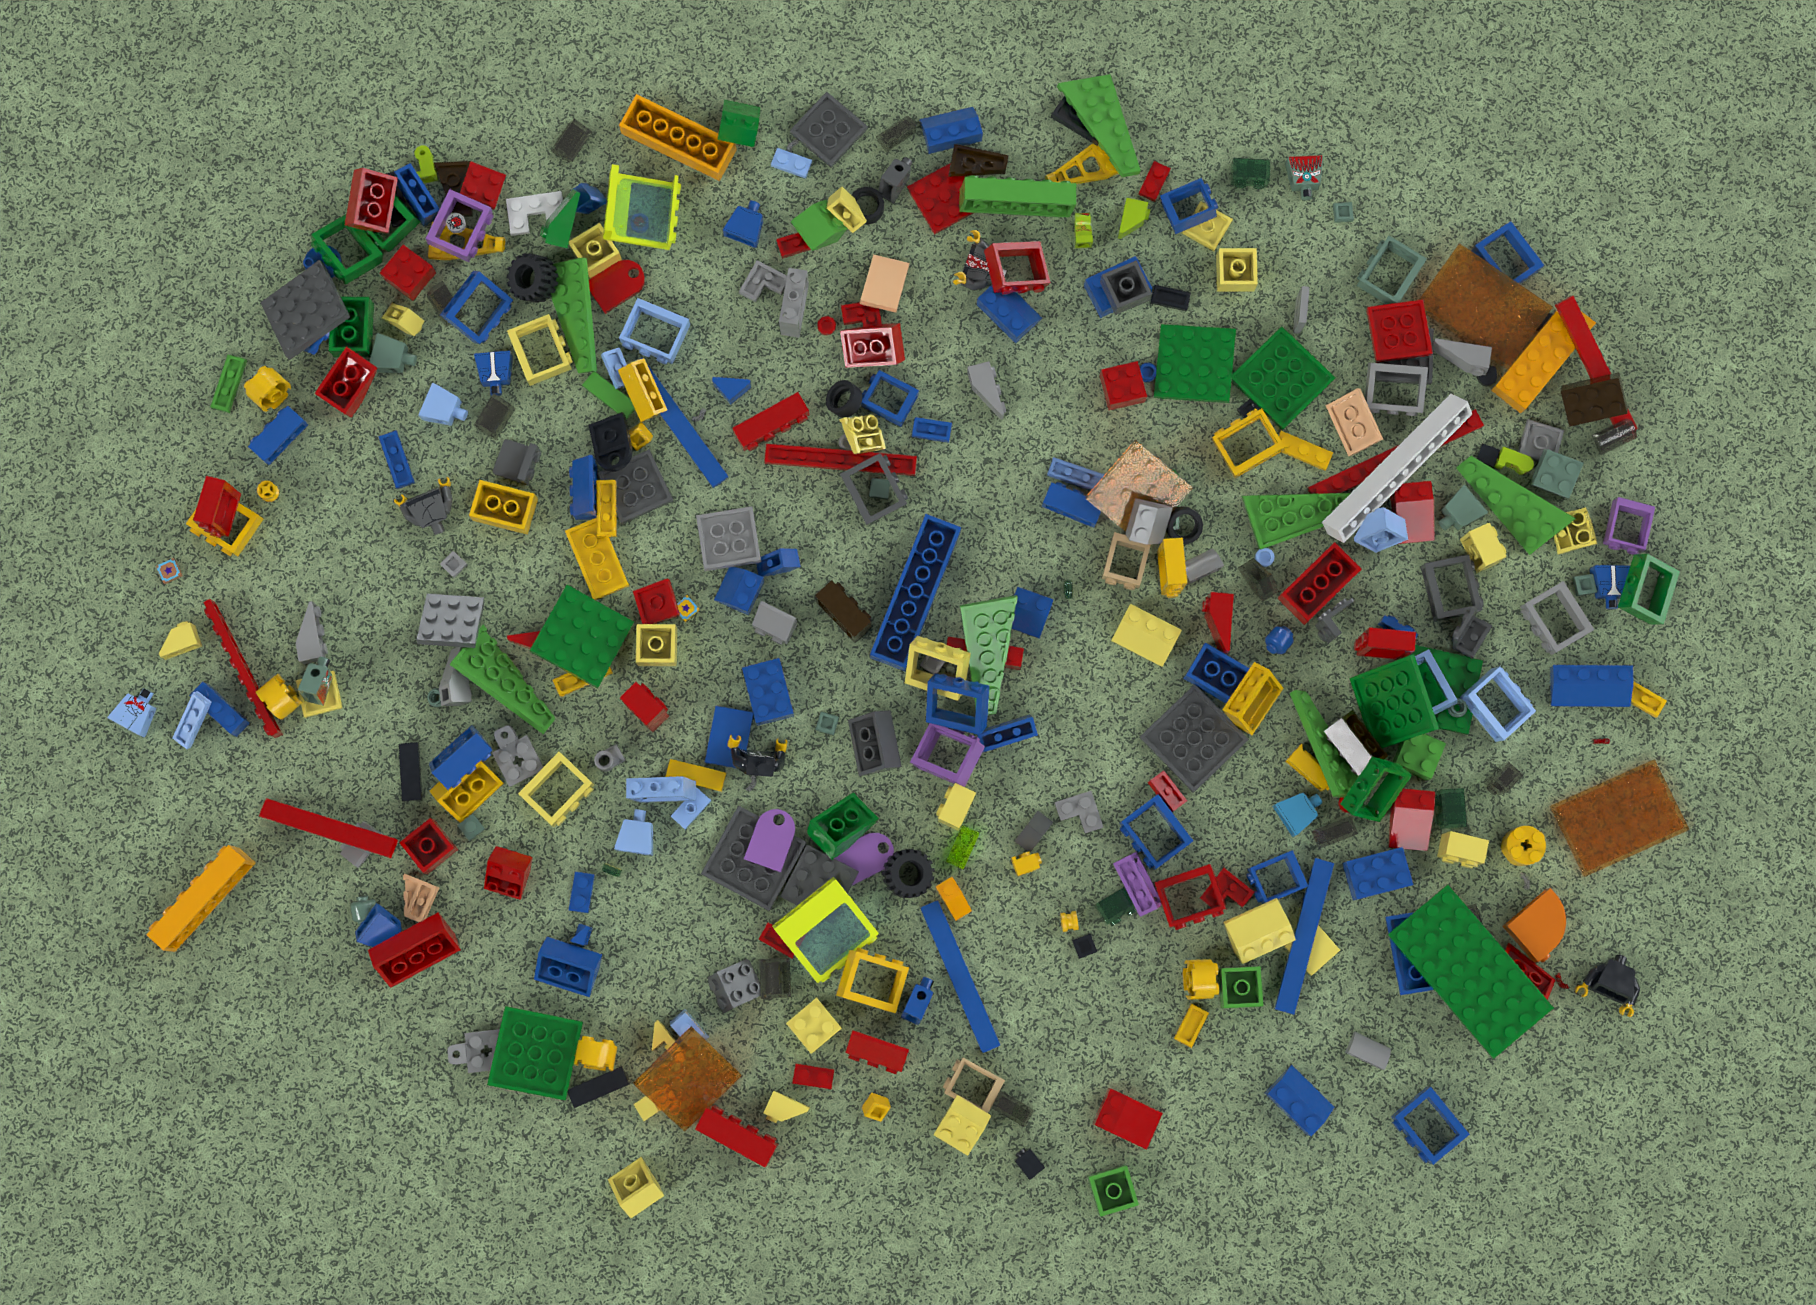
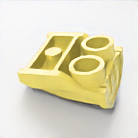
(863, 433)
(1576, 534)

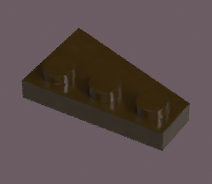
(973, 161)
(452, 177)

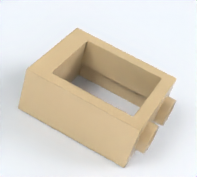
(1113, 579)
(958, 1066)

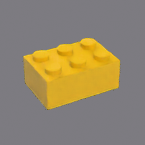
(503, 507)

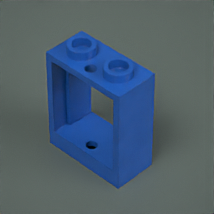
(1182, 193)
(905, 408)
(1294, 869)

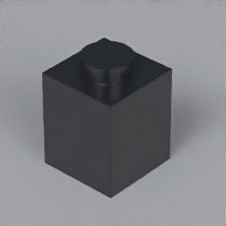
(1028, 1163)

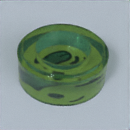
(1068, 589)
(612, 870)

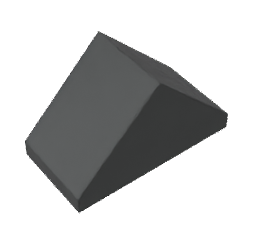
(1033, 831)

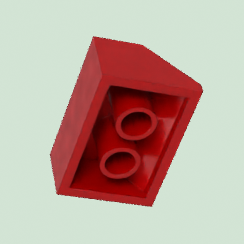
(371, 200)
(1537, 975)
(876, 1052)

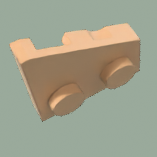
(418, 898)

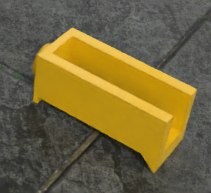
(1308, 767)

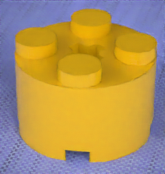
(267, 388)
(279, 697)
(1532, 839)
(1200, 979)
(596, 1054)

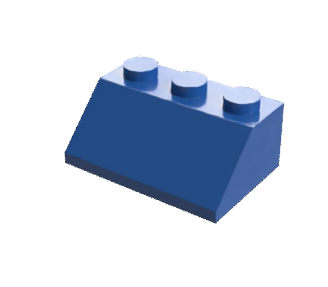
(951, 128)
(1009, 313)
(584, 488)
(567, 966)
(1300, 1101)

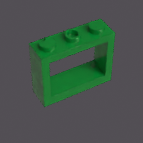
(392, 241)
(374, 257)
(1662, 593)
(1384, 795)

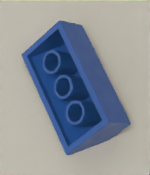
(1591, 685)

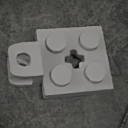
(512, 747)
(471, 1050)

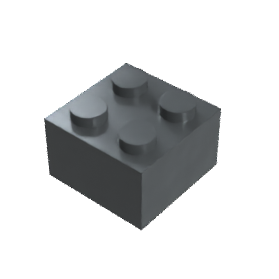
(1125, 287)

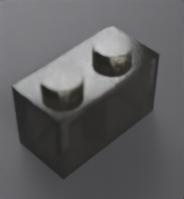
(1503, 779)

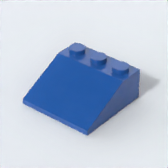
(460, 757)

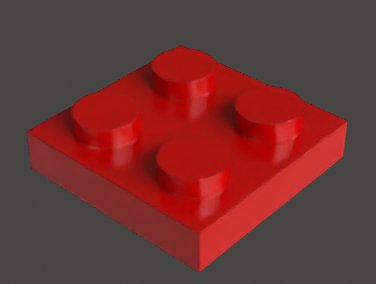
(482, 184)
(656, 602)

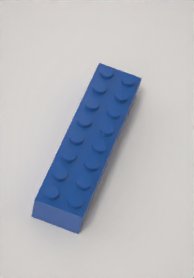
(915, 591)

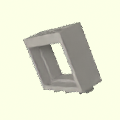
(794, 302)
(1394, 409)
(1571, 606)

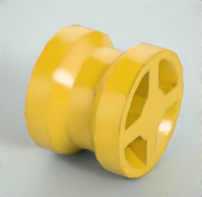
(268, 487)
(1069, 921)

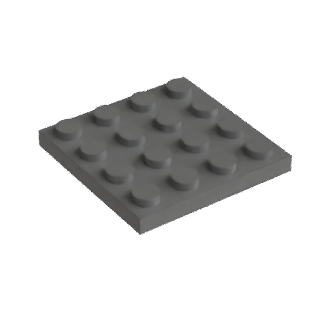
(305, 309)
(1193, 738)
(741, 876)

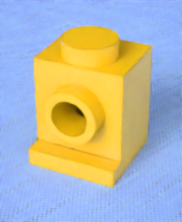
(1026, 863)

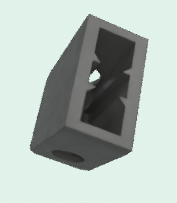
(895, 179)

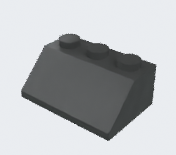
(874, 743)

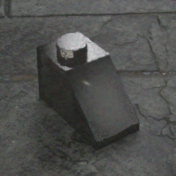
(1259, 579)
(1334, 832)
(1012, 1108)

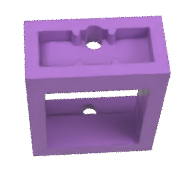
(1635, 508)

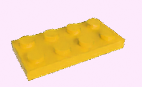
(596, 560)

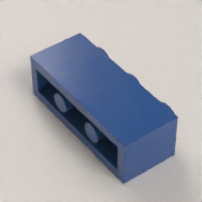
(416, 194)
(277, 435)
(1071, 504)
(222, 710)
(1008, 733)

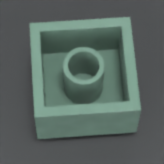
(1556, 473)

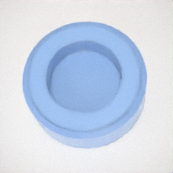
(1265, 557)

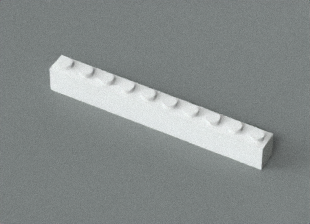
(1397, 467)

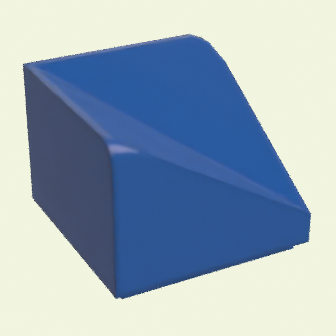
(582, 935)

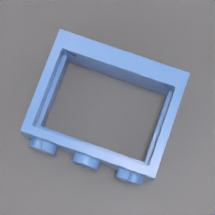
(659, 313)
(1440, 680)
(1483, 714)
(661, 789)

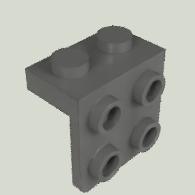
(517, 461)
(1327, 628)
(1471, 634)
(735, 985)

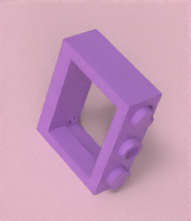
(440, 221)
(928, 743)
(1138, 884)

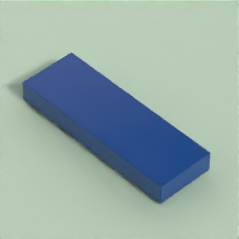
(396, 459)

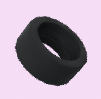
(869, 191)
(836, 392)
(1198, 527)

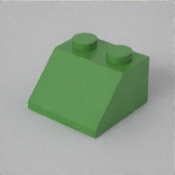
(819, 226)

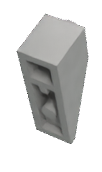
(1466, 356)

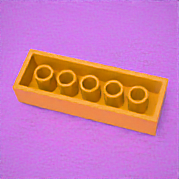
(677, 137)
(1537, 363)
(200, 898)

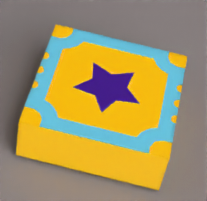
(687, 608)

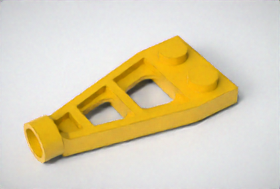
(1106, 168)
(488, 241)

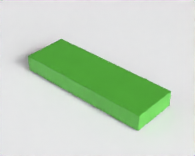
(228, 383)
(608, 394)

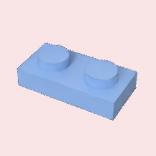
(791, 163)
(613, 361)

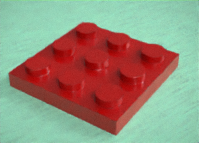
(939, 198)
(1399, 331)

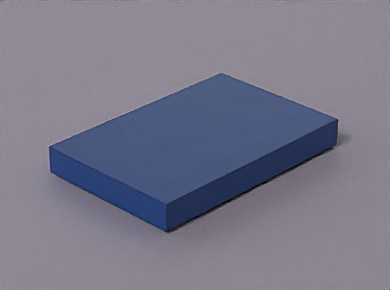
(727, 723)

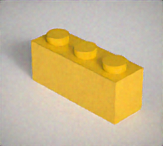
(642, 389)

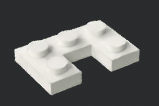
(522, 207)

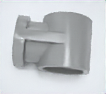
(615, 755)

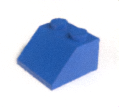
(739, 589)
(1031, 612)

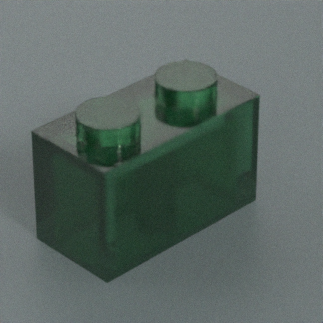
(1250, 173)
(1451, 809)
(1115, 906)

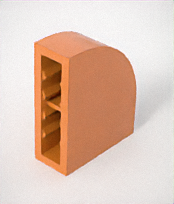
(1539, 926)

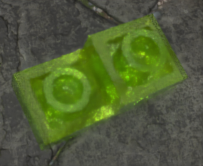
(963, 847)

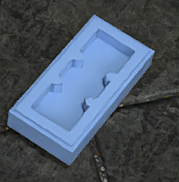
(690, 810)

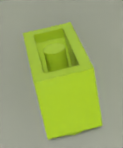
(1133, 216)

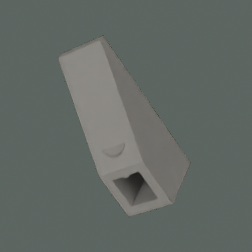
(983, 384)
(309, 640)
(454, 686)

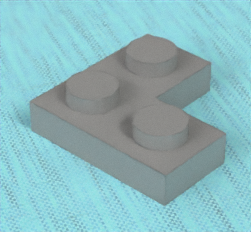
(761, 277)
(1081, 805)

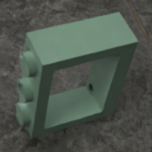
(1402, 251)

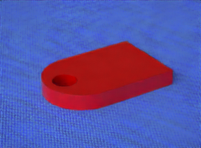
(615, 285)

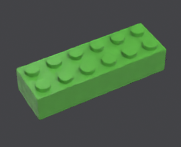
(1017, 197)

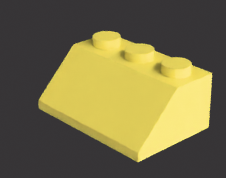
(1146, 635)
(1259, 931)

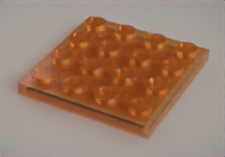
(1136, 476)
(687, 1078)

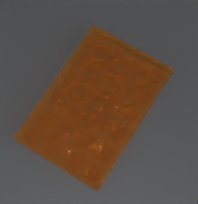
(1484, 305)
(1619, 818)

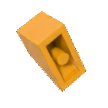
(953, 898)

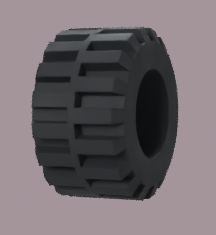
(520, 275)
(892, 873)

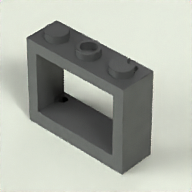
(893, 479)
(1433, 591)

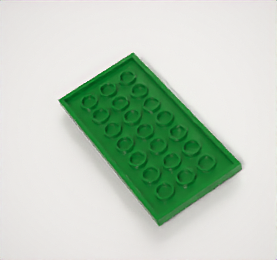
(1470, 971)

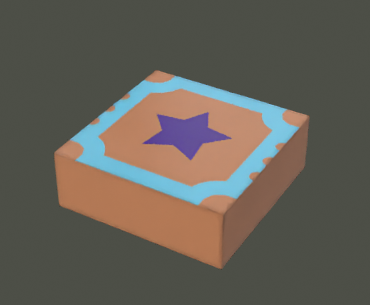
(169, 571)

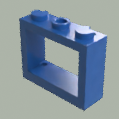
(1518, 243)
(462, 296)
(952, 719)
(1171, 820)
(1412, 1138)

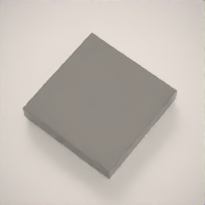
(1301, 309)
(1539, 437)

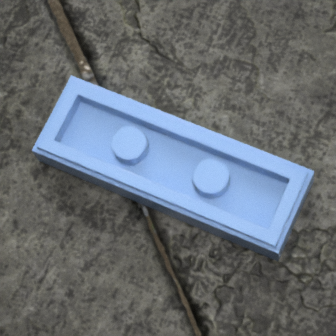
(192, 720)

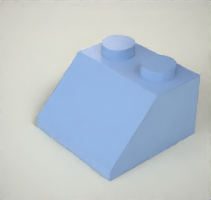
(1381, 530)

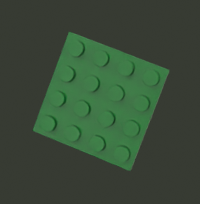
(1195, 363)
(1282, 378)
(581, 636)
(1461, 674)
(1394, 702)
(535, 1053)

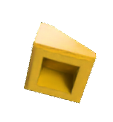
(640, 436)
(876, 1107)

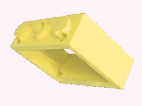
(530, 327)
(940, 651)
(571, 804)

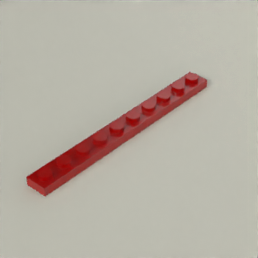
(1356, 475)

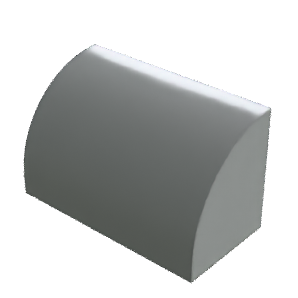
(1203, 565)
(1368, 1051)

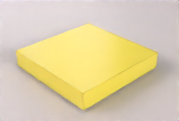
(1211, 231)
(332, 702)
(1322, 951)

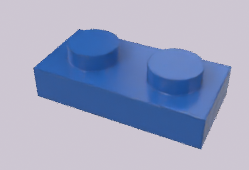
(931, 429)
(1391, 622)
(581, 892)

